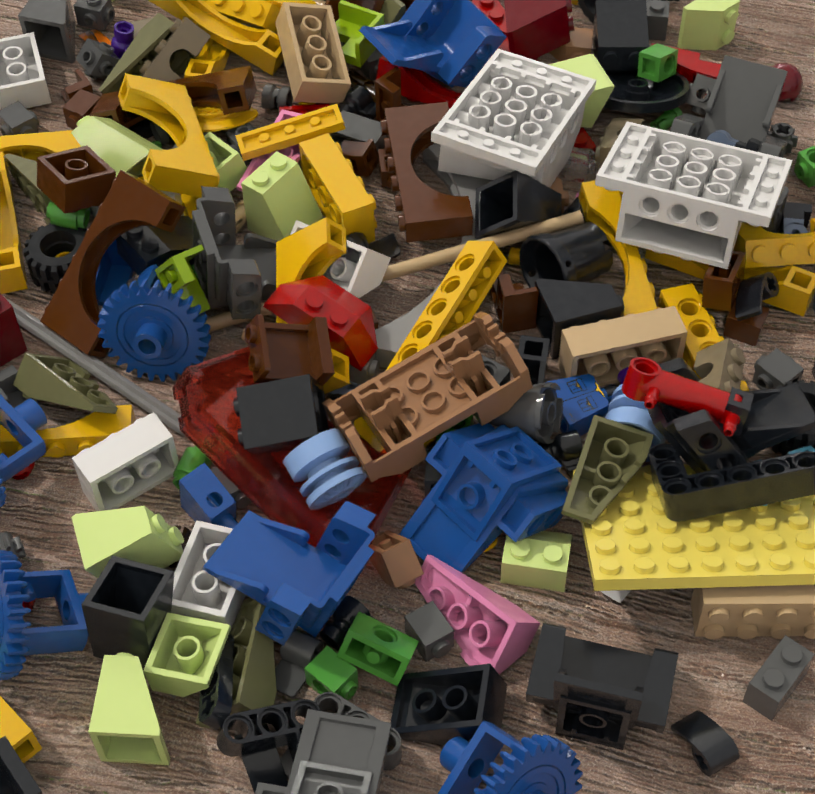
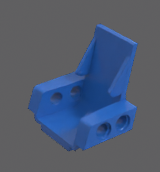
(440, 38)
(487, 487)
(290, 576)

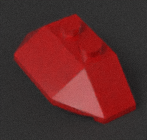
(347, 317)

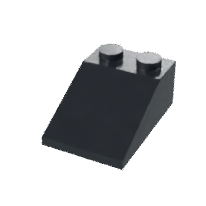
(151, 245)
(448, 703)

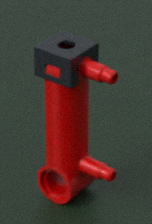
(651, 384)

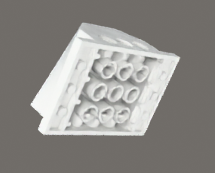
(513, 119)
(689, 192)

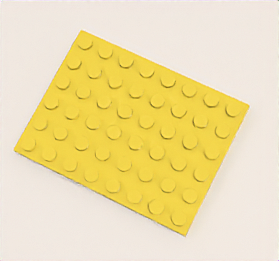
(643, 549)

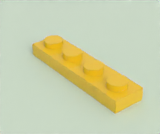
(290, 132)

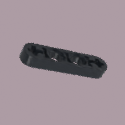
(216, 701)

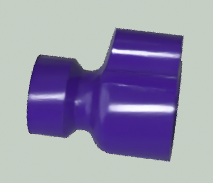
(122, 37)

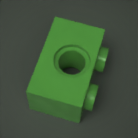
(377, 648)

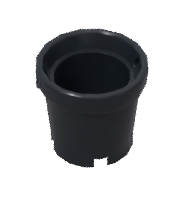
(566, 255)

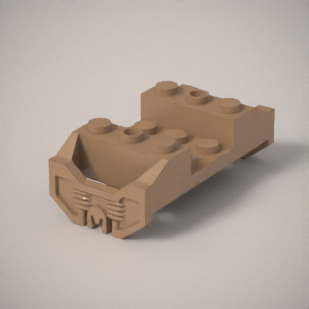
(429, 396)

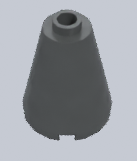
(535, 413)

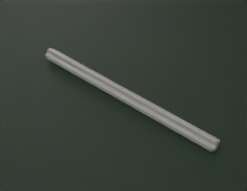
(98, 369)

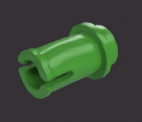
(666, 119)

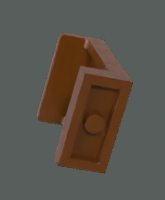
(289, 350)

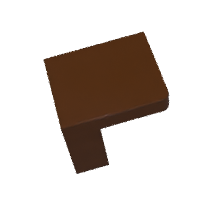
(82, 83)
(747, 329)

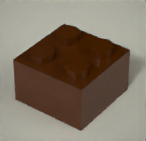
(74, 178)

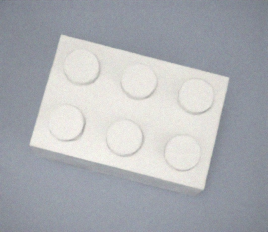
(22, 72)
(127, 463)
(195, 590)

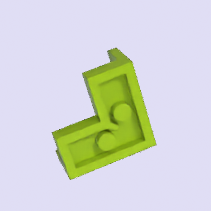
(351, 19)
(181, 276)

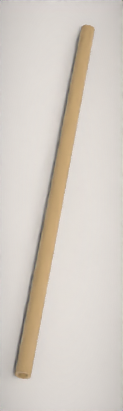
(439, 258)

